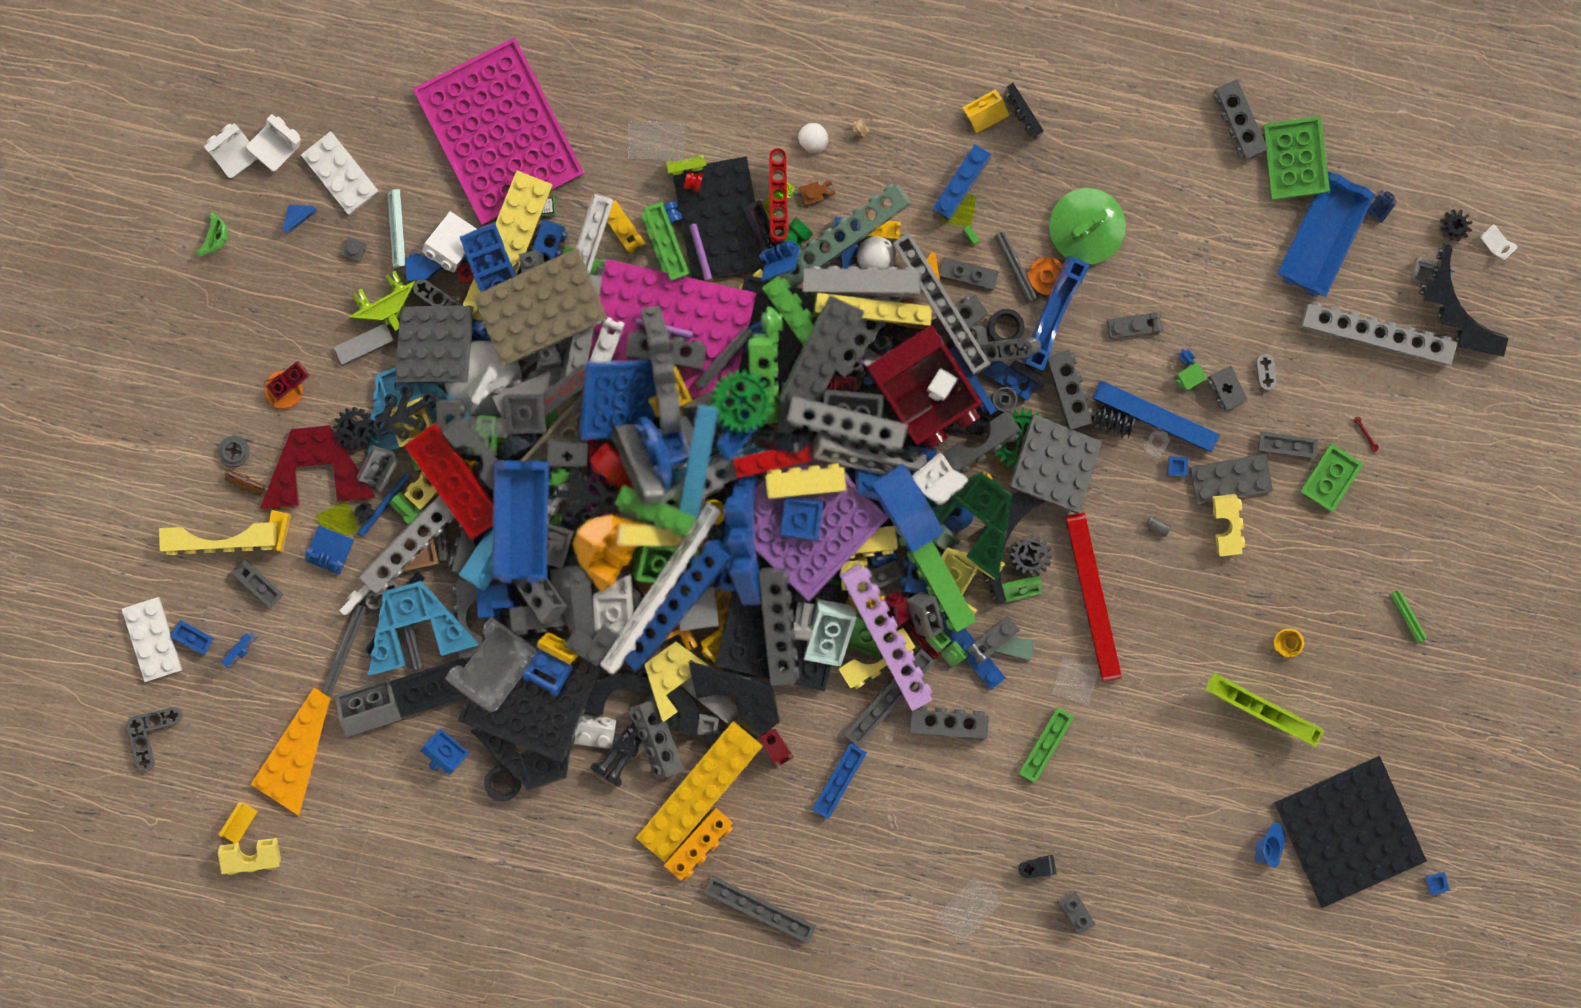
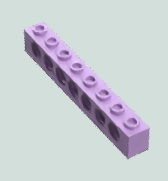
(851, 579)

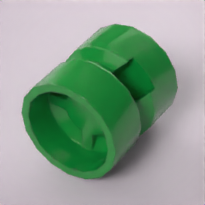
(797, 232)

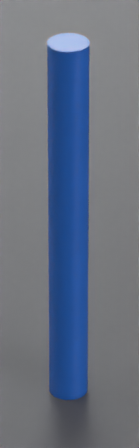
(384, 504)

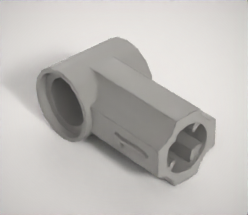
(802, 621)

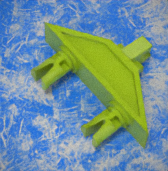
(387, 308)

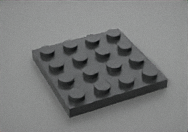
(434, 344)
(1055, 464)

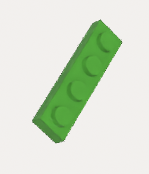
(1046, 745)

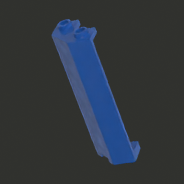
(1325, 236)
(520, 520)

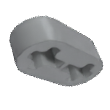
(1270, 370)
(368, 598)

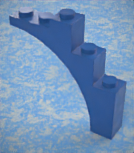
(740, 541)

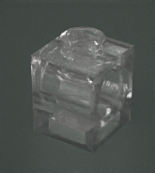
(1150, 449)

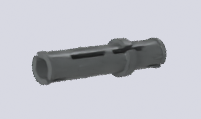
(443, 555)

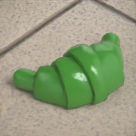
(215, 237)

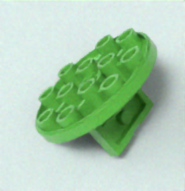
(1087, 225)

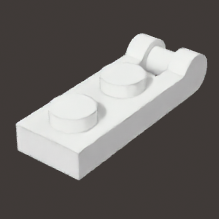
(606, 342)

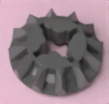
(226, 456)

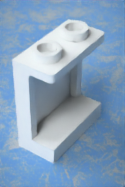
(444, 243)

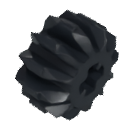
(1451, 218)

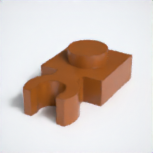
(813, 193)

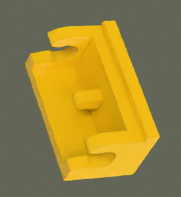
(889, 231)

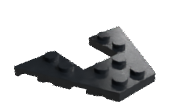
(753, 698)
(528, 767)

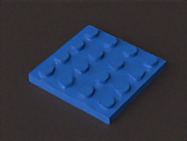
(615, 396)

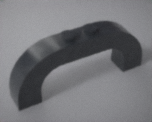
(640, 682)

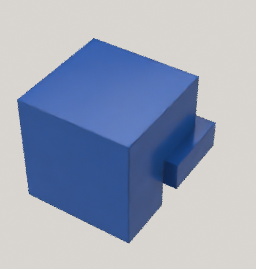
(495, 599)

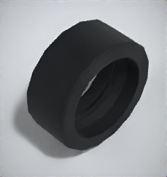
(1006, 312)
(488, 787)

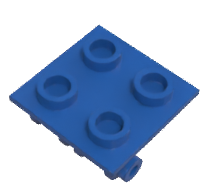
(779, 260)
(329, 550)

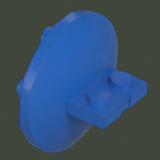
(663, 450)

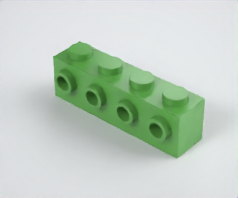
(789, 305)
(661, 513)

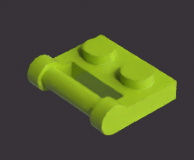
(694, 164)

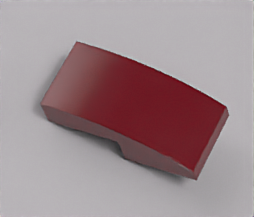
(288, 380)
(842, 383)

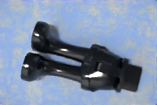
(626, 743)

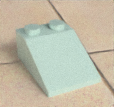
(830, 633)

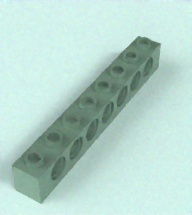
(899, 202)

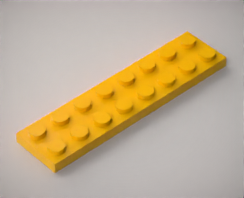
(699, 791)

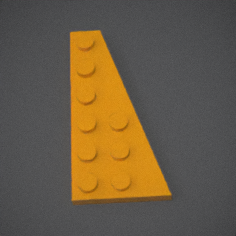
(291, 761)

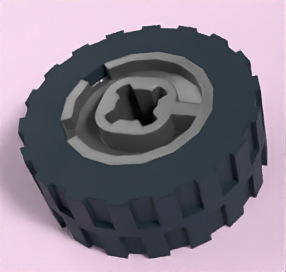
(517, 446)

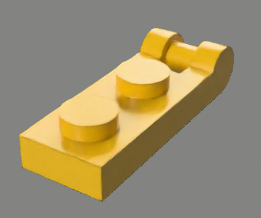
(623, 228)

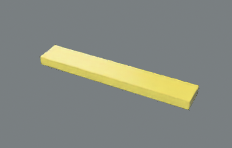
(648, 536)

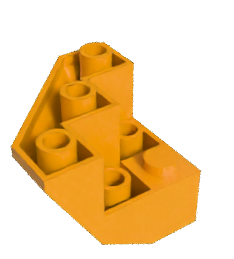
(600, 552)

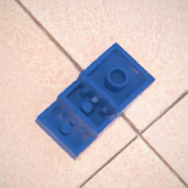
(487, 256)
(907, 507)

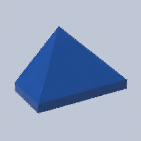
(297, 215)

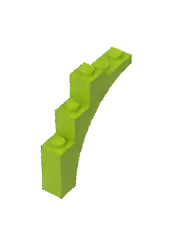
(1264, 710)

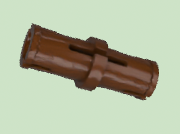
(244, 482)

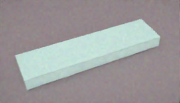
(396, 228)

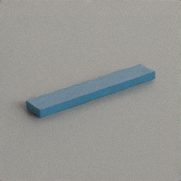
(698, 460)

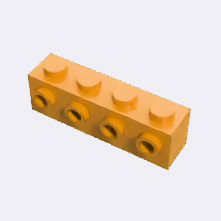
(698, 844)

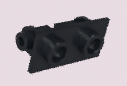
(977, 427)

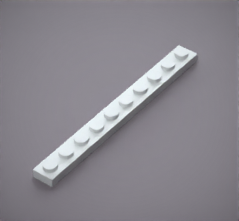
(591, 237)
(660, 588)

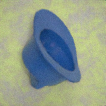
(1270, 847)

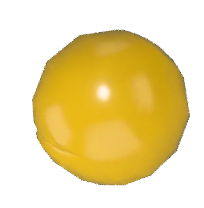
(1289, 642)

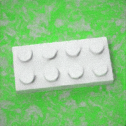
(339, 173)
(152, 639)

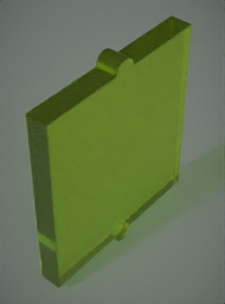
(964, 213)
(339, 519)

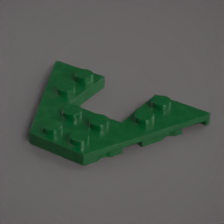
(989, 504)

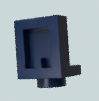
(1382, 205)

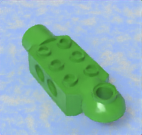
(766, 347)

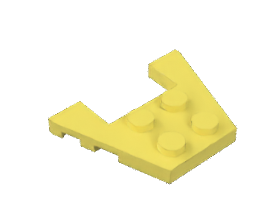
(962, 569)
(667, 672)

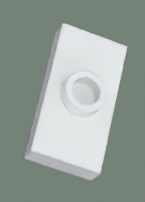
(354, 599)

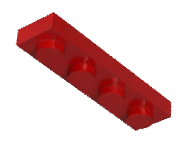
(769, 461)

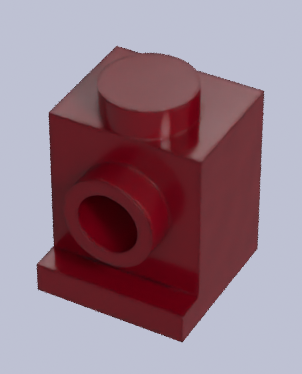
(897, 608)

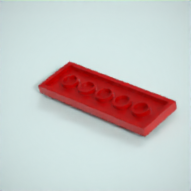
(452, 480)

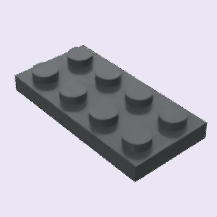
(1235, 476)

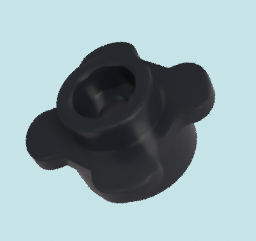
(364, 511)

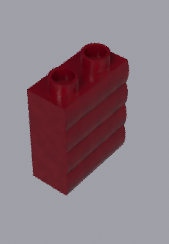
(904, 380)

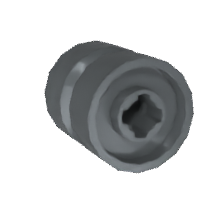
(1004, 399)

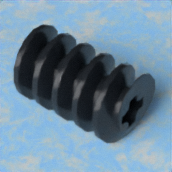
(1114, 422)

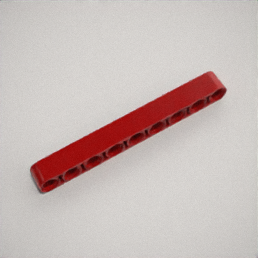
(1093, 597)

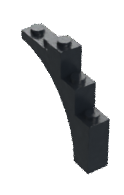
(1441, 291)
(1020, 506)

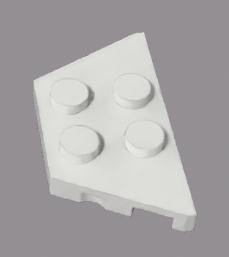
(614, 606)

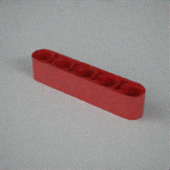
(778, 187)

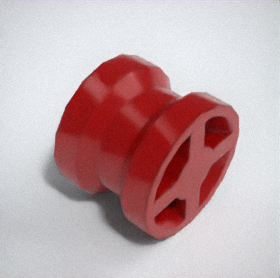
(693, 181)
(464, 273)

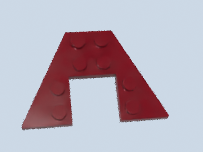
(310, 448)

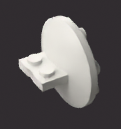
(483, 377)

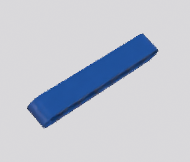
(1155, 416)

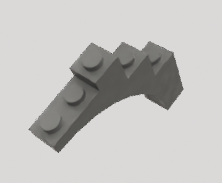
(663, 369)

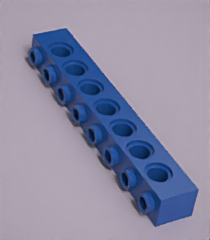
(721, 557)

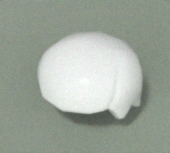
(813, 138)

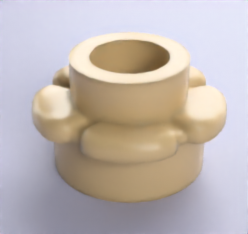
(860, 128)

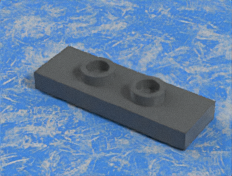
(968, 273)

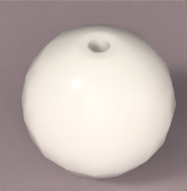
(876, 253)

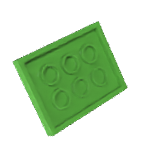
(1296, 158)

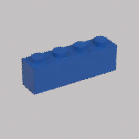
(962, 182)

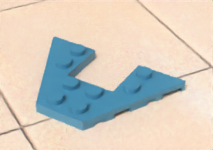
(386, 385)
(408, 606)

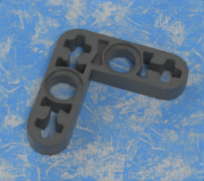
(146, 726)

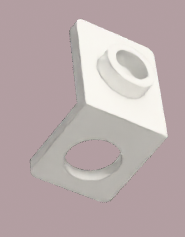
(1497, 242)

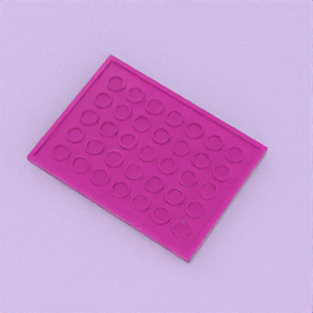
(494, 124)
(705, 308)

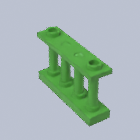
(664, 241)

